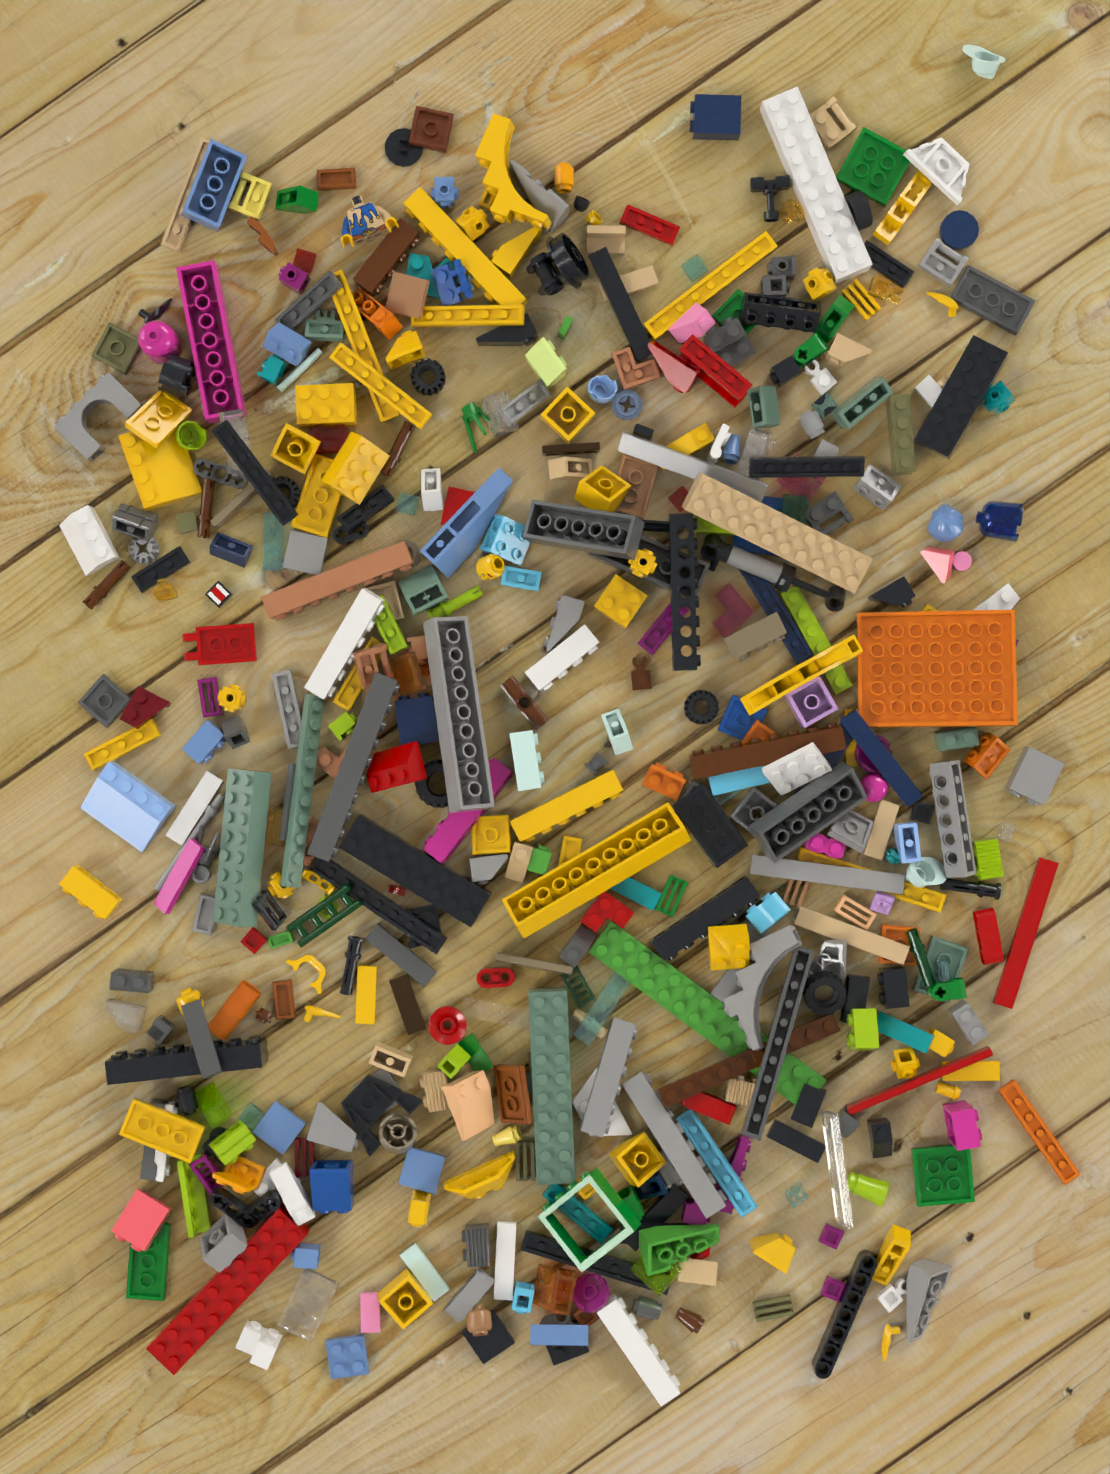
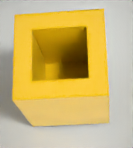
(941, 1043)

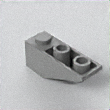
(567, 617)

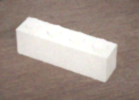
(562, 657)

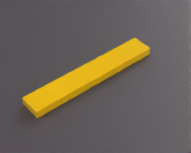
(471, 316)
(380, 386)

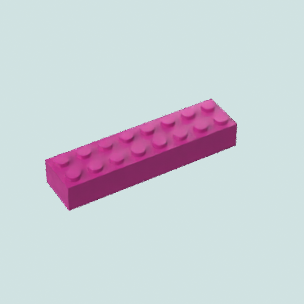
(210, 339)

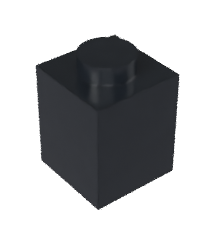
(784, 371)

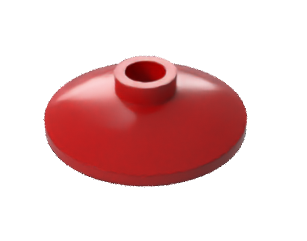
(443, 1034)

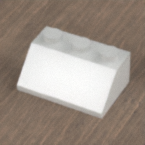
(89, 540)

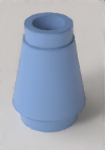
(731, 451)

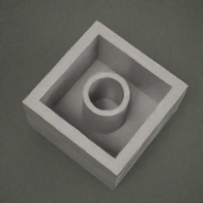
(222, 1243)

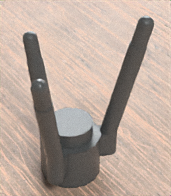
(209, 853)

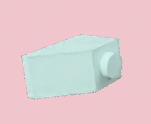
(617, 731)

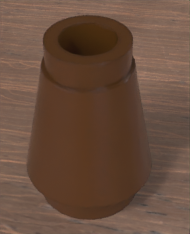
(690, 1320)

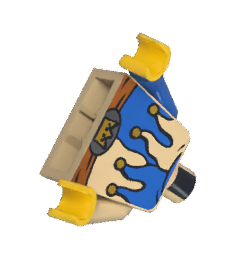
(365, 223)

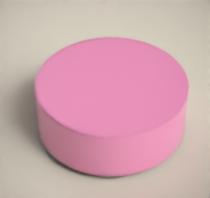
(962, 561)

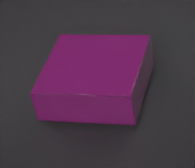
(831, 1236)
(832, 1288)

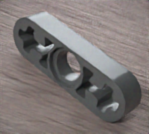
(205, 474)

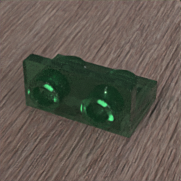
(795, 506)

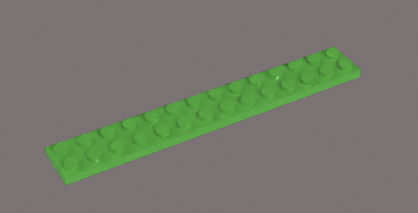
(691, 1003)

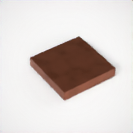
(431, 129)

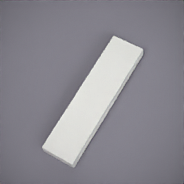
(194, 808)
(505, 1260)

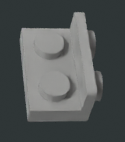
(877, 487)

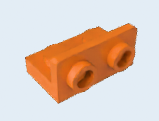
(987, 755)
(663, 781)

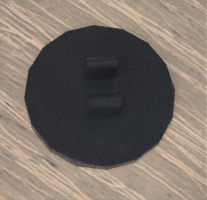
(399, 150)

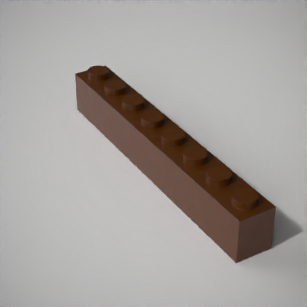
(764, 752)

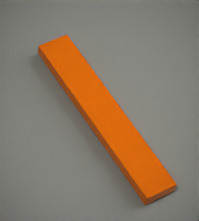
(1039, 1132)

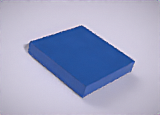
(736, 719)

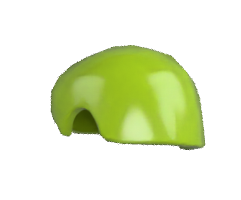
(191, 435)

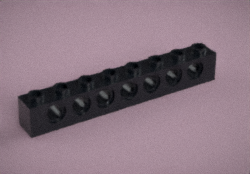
(688, 523)

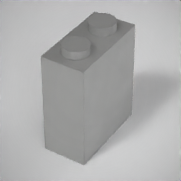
(1034, 776)

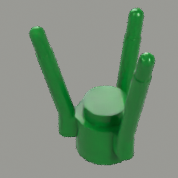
(473, 413)

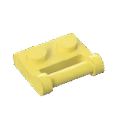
(255, 198)

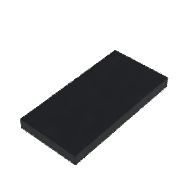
(710, 825)

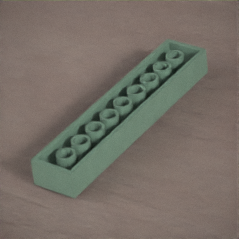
(551, 1085)

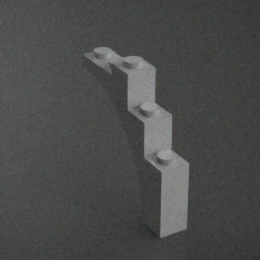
(745, 1004)

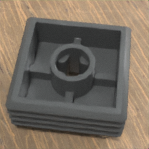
(752, 800)

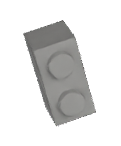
(968, 1022)

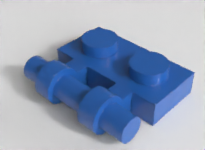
(446, 283)

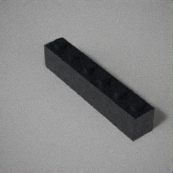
(711, 913)

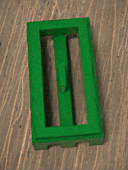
(678, 898)

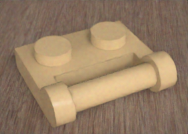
(826, 126)

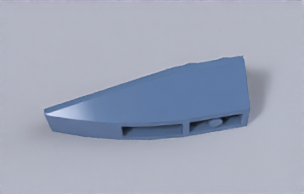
(466, 527)

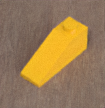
(513, 252)
(693, 441)
(891, 1254)

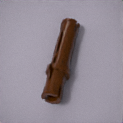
(397, 448)
(206, 508)
(107, 583)

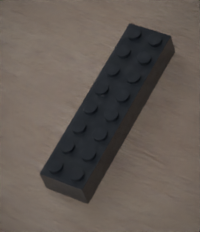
(415, 870)
(182, 1061)

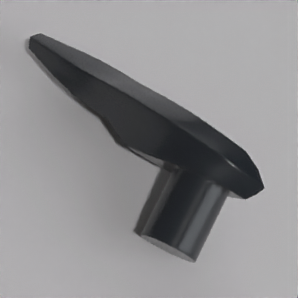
(156, 313)

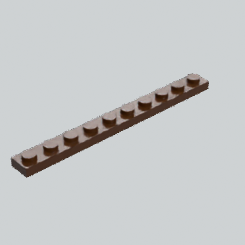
(743, 1062)

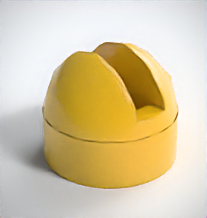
(594, 218)

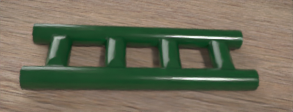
(312, 914)

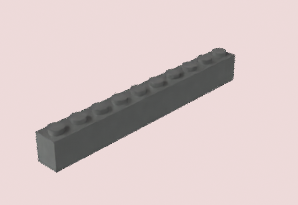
(352, 767)
(777, 1043)

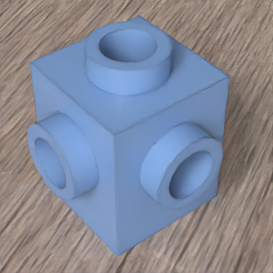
(444, 192)

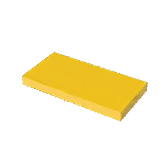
(317, 501)
(162, 1130)

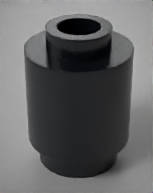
(186, 1100)

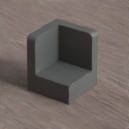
(161, 1029)

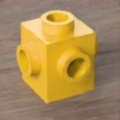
(472, 222)
(819, 283)
(637, 568)
(238, 701)
(274, 886)
(905, 1063)

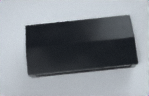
(857, 993)

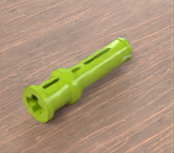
(446, 608)

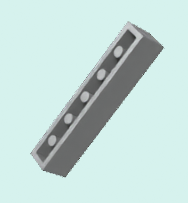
(607, 1077)

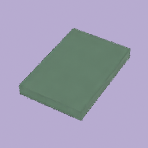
(938, 950)

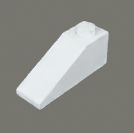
(293, 1194)

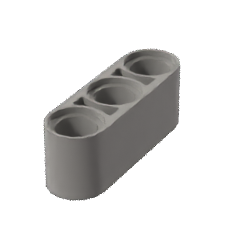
(469, 1294)

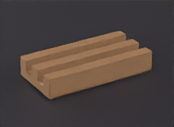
(801, 896)

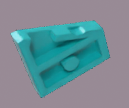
(420, 267)

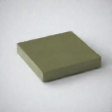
(117, 348)

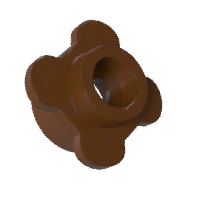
(263, 1015)

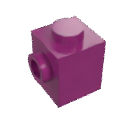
(293, 278)

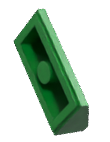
(479, 1058)

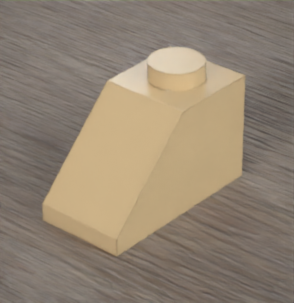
(845, 351)
(569, 468)
(519, 861)

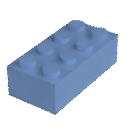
(214, 185)

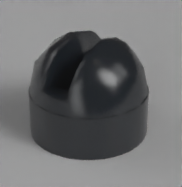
(581, 203)

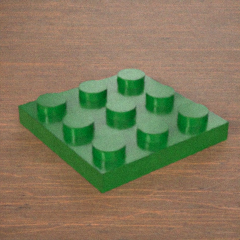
(873, 167)
(942, 1175)

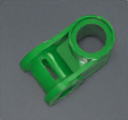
(810, 349)
(950, 990)

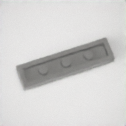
(288, 706)

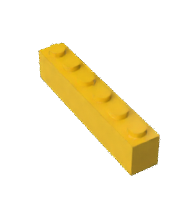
(566, 805)

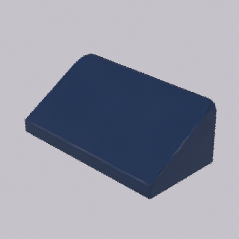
(230, 549)

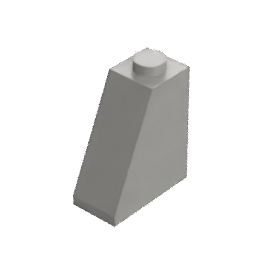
(331, 1130)

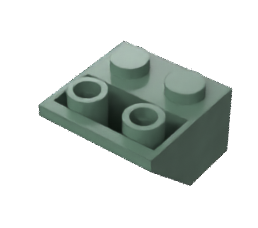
(423, 590)

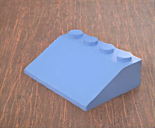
(127, 806)

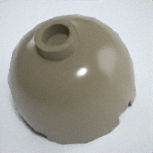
(397, 1133)

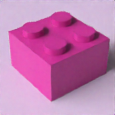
(962, 1125)

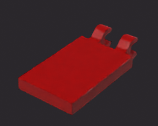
(222, 644)

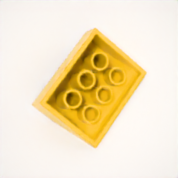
(160, 473)

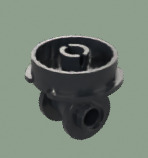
(568, 260)

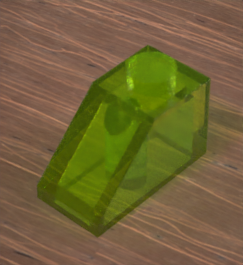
(213, 1105)

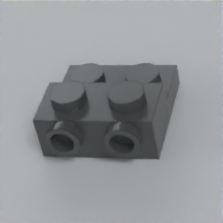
(729, 341)

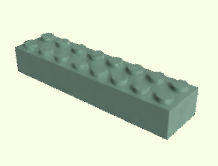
(242, 847)

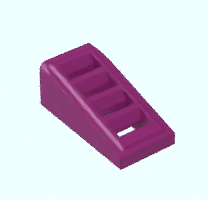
(202, 1176)

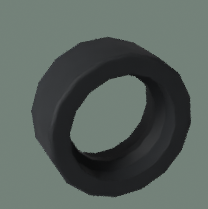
(860, 209)

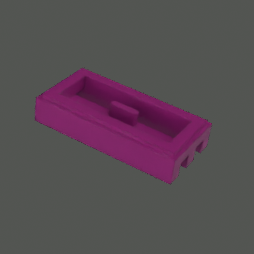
(210, 697)

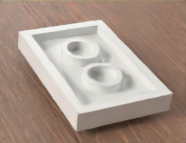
(796, 769)

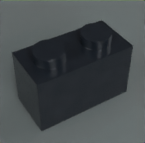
(893, 987)

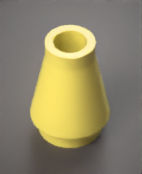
(509, 1135)

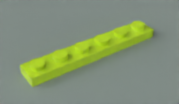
(813, 635)

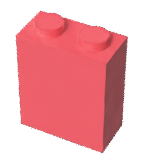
(141, 1220)

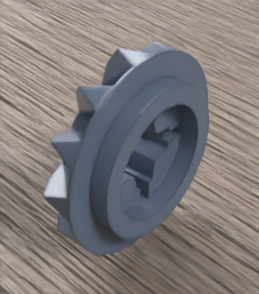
(635, 401)

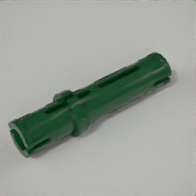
(919, 953)

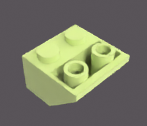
(546, 363)

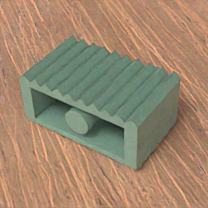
(764, 407)
(956, 739)

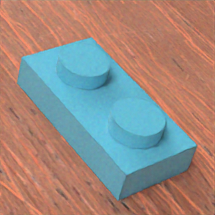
(521, 578)

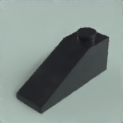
(510, 335)

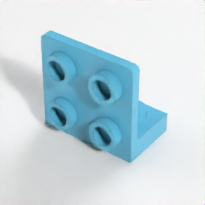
(505, 539)

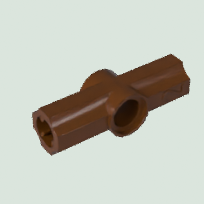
(515, 693)

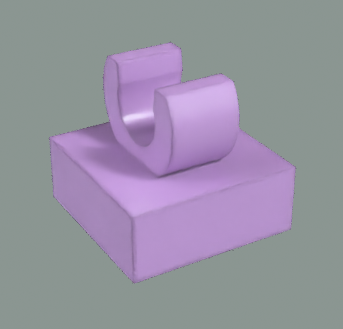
(882, 902)

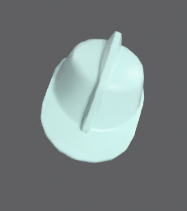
(983, 61)
(925, 873)

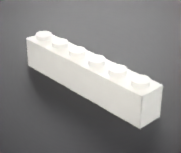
(344, 644)
(638, 1350)

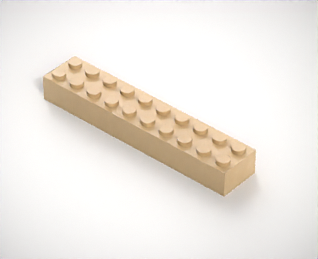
(776, 532)

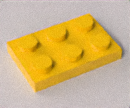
(158, 418)

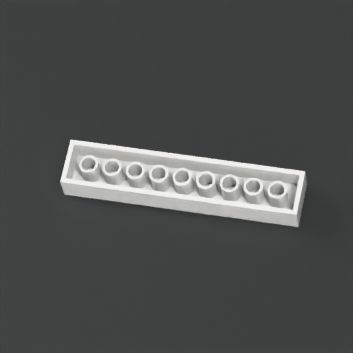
(815, 185)

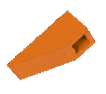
(376, 314)

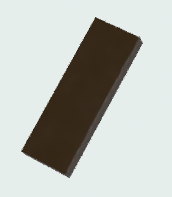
(570, 449)
(407, 1004)

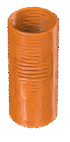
(235, 1007)

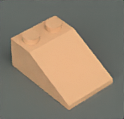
(470, 1103)

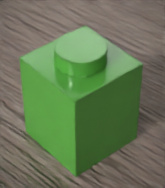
(539, 859)

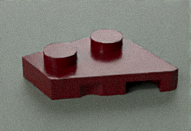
(143, 707)

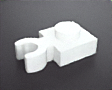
(822, 379)
(891, 1296)

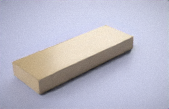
(636, 281)
(881, 829)

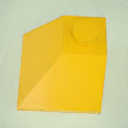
(405, 350)
(295, 448)
(774, 1249)

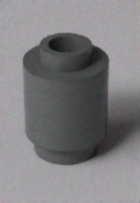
(647, 1308)

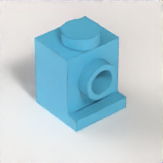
(523, 1305)

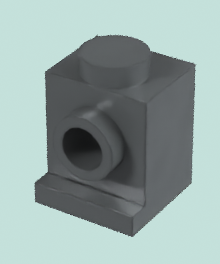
(790, 266)
(776, 280)

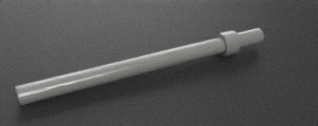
(211, 811)

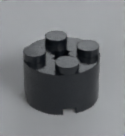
(177, 376)

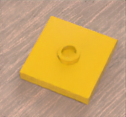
(492, 835)

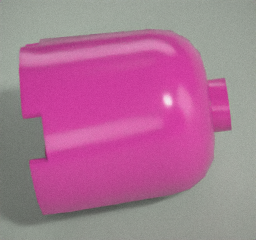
(158, 341)

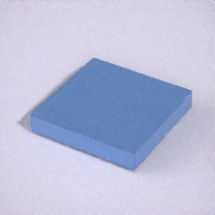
(279, 1127)
(422, 1170)

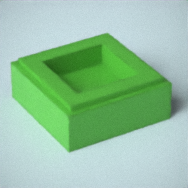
(565, 327)

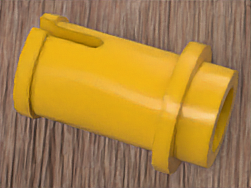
(948, 1090)

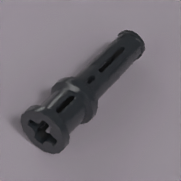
(980, 889)
(352, 956)

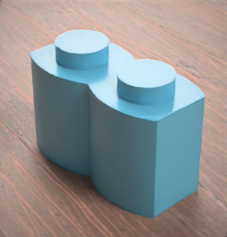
(767, 913)

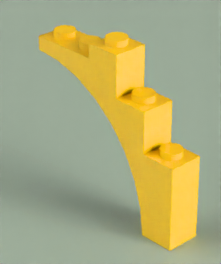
(493, 156)
(801, 674)

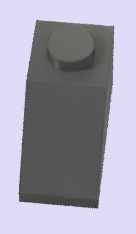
(577, 945)

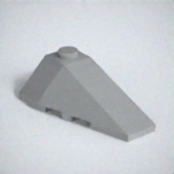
(539, 198)
(923, 1285)

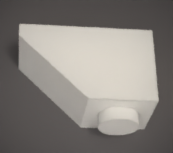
(431, 489)

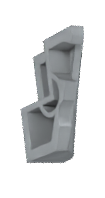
(831, 958)

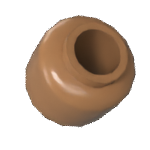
(479, 1321)

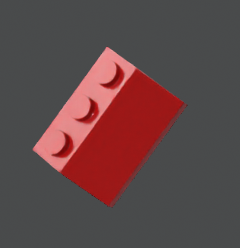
(396, 767)

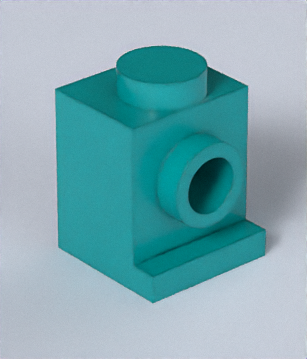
(272, 369)

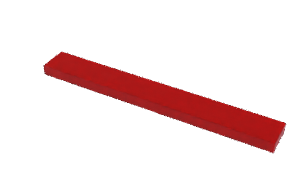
(1025, 933)
(919, 1080)

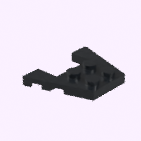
(369, 1102)

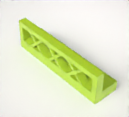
(194, 1199)

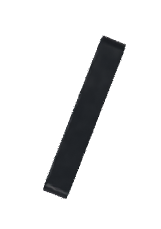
(844, 1323)

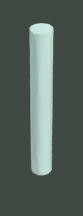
(299, 370)

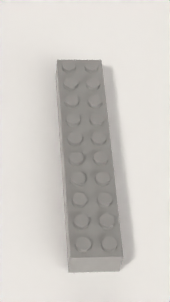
(458, 714)

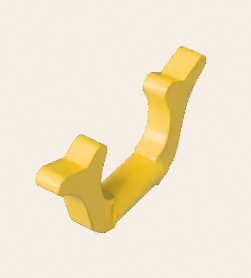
(316, 964)

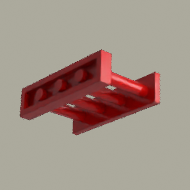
(715, 371)

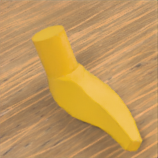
(947, 301)
(313, 1010)
(886, 1338)

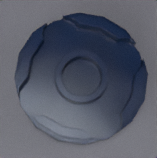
(959, 230)

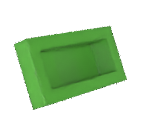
(280, 939)

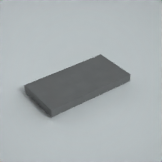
(992, 300)

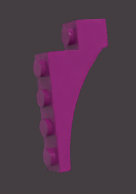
(691, 1212)

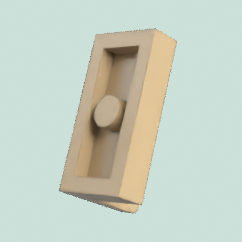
(606, 236)
(698, 1272)

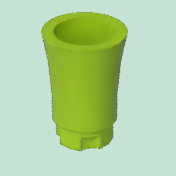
(868, 1188)

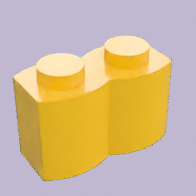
(419, 1208)

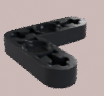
(245, 1215)

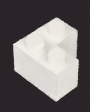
(259, 1343)

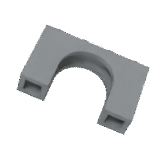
(74, 424)

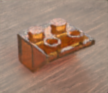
(554, 1289)

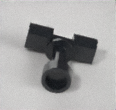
(769, 189)

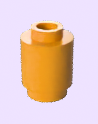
(564, 178)

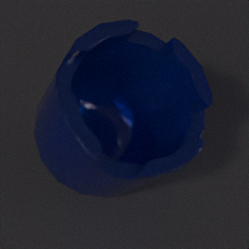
(1000, 520)

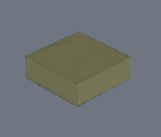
(187, 522)

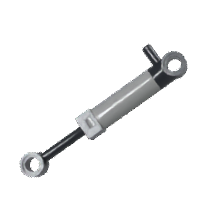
(780, 575)

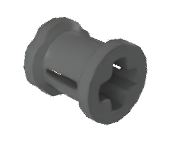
(596, 764)

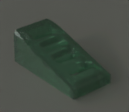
(585, 1002)

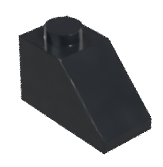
(894, 594)
(880, 1137)

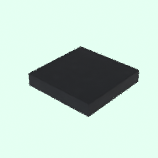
(493, 1343)

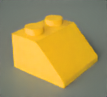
(602, 490)
(637, 1159)

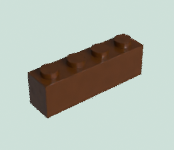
(386, 258)

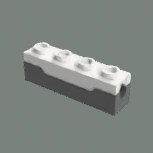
(156, 1163)

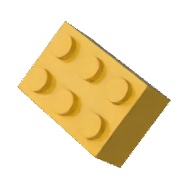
(326, 405)
(355, 468)

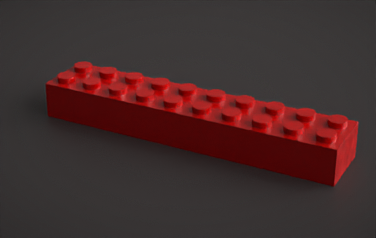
(227, 1290)

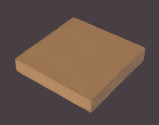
(407, 295)

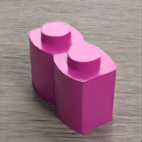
(826, 845)

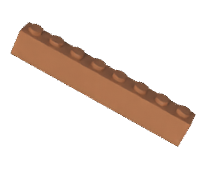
(337, 580)

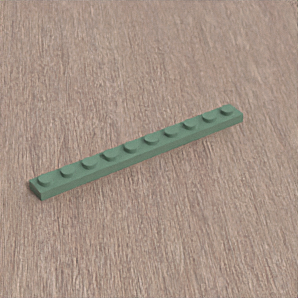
(302, 791)

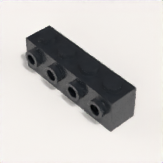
(780, 312)

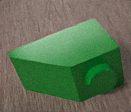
(297, 200)
(834, 318)

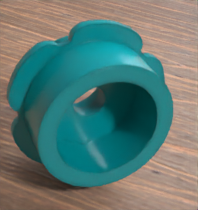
(893, 856)

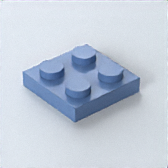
(347, 1356)

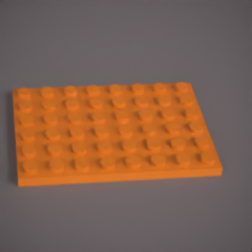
(937, 668)

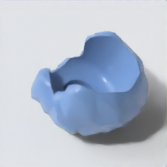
(945, 524)

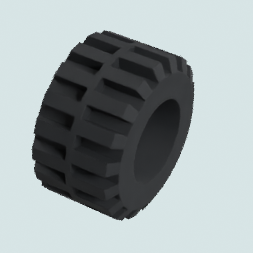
(423, 790)

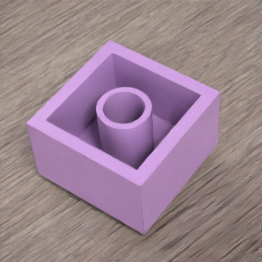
(810, 702)

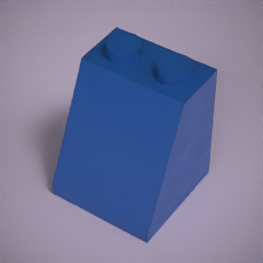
(332, 1186)

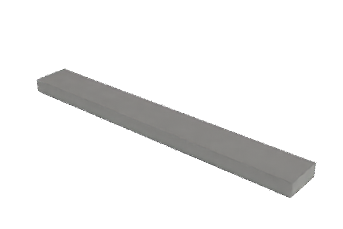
(688, 465)
(828, 874)

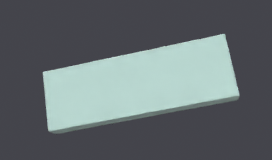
(424, 1271)

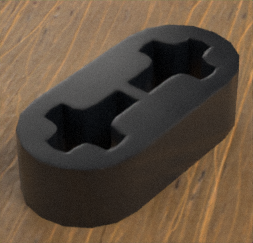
(352, 536)

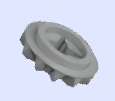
(143, 558)

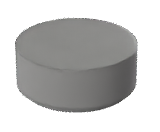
(201, 874)

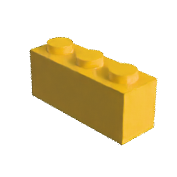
(90, 892)

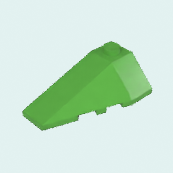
(669, 1244)

